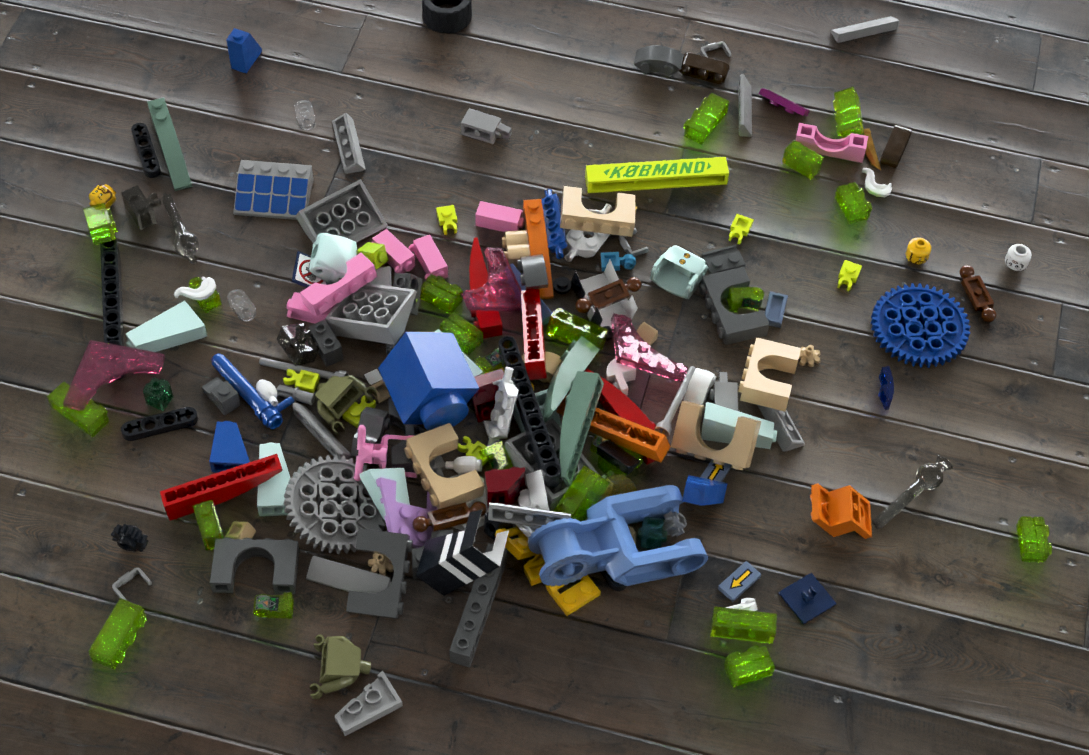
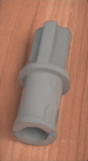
(296, 394)

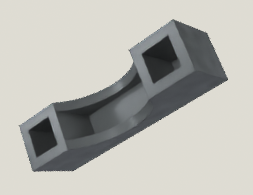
(398, 454)

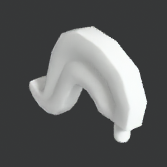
(872, 187)
(204, 291)

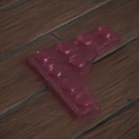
(501, 288)
(636, 353)
(104, 364)

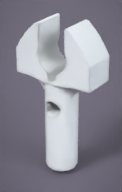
(746, 604)

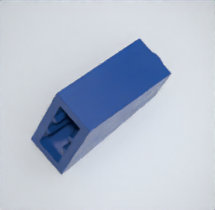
(242, 50)
(227, 447)
(704, 491)

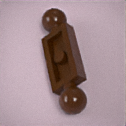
(977, 293)
(608, 295)
(447, 516)

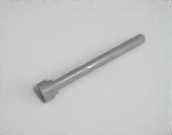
(284, 366)
(665, 425)

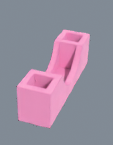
(848, 148)
(320, 297)

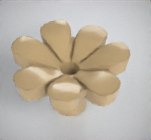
(809, 356)
(380, 563)

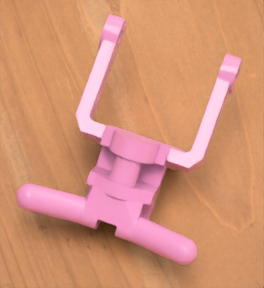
(374, 453)

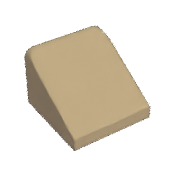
(647, 333)
(382, 391)
(241, 530)

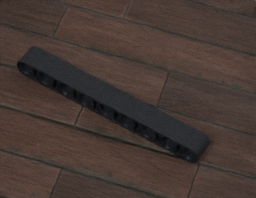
(112, 294)
(511, 357)

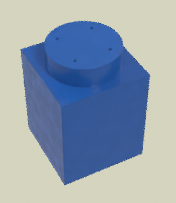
(429, 379)

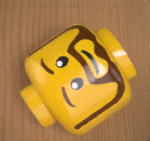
(102, 194)
(918, 251)

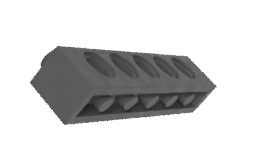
(476, 614)

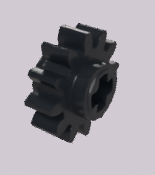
(129, 538)

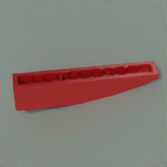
(486, 321)
(533, 334)
(620, 405)
(219, 486)

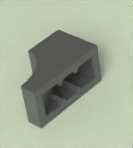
(222, 395)

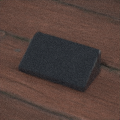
(617, 456)

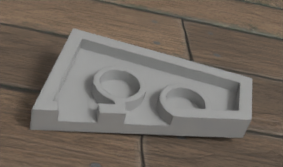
(373, 703)

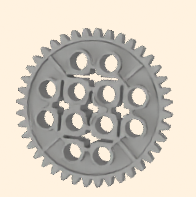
(312, 525)

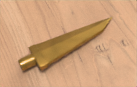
(870, 150)

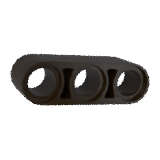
(704, 68)
(895, 146)

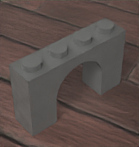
(731, 326)
(232, 552)
(387, 602)

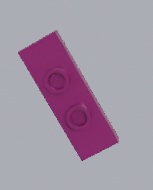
(777, 100)

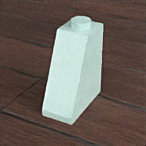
(397, 474)

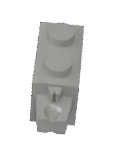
(484, 126)
(724, 392)

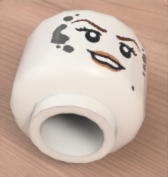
(1018, 257)

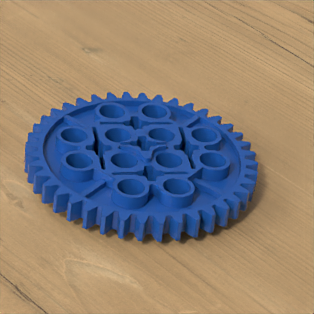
(908, 325)

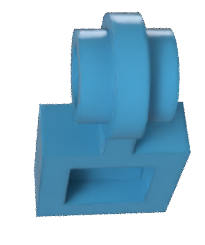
(627, 261)

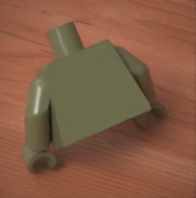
(338, 395)
(338, 664)

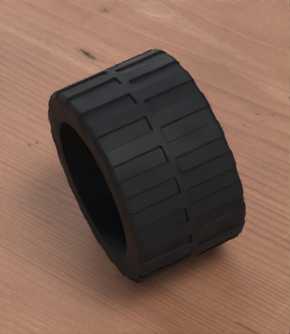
(447, 19)

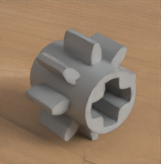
(674, 523)

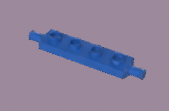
(552, 214)

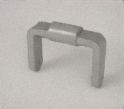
(713, 46)
(627, 248)
(126, 578)

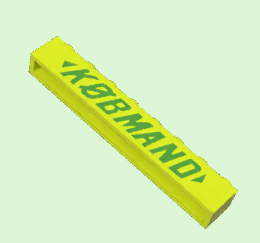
(656, 174)

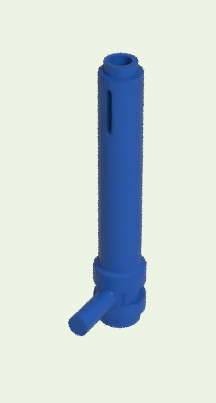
(263, 409)

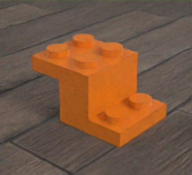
(841, 511)

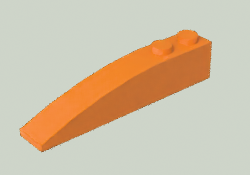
(537, 238)
(627, 434)

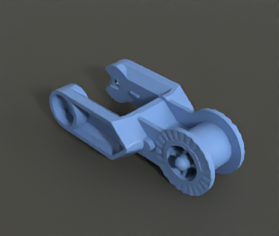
(605, 542)

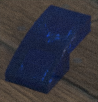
(887, 387)

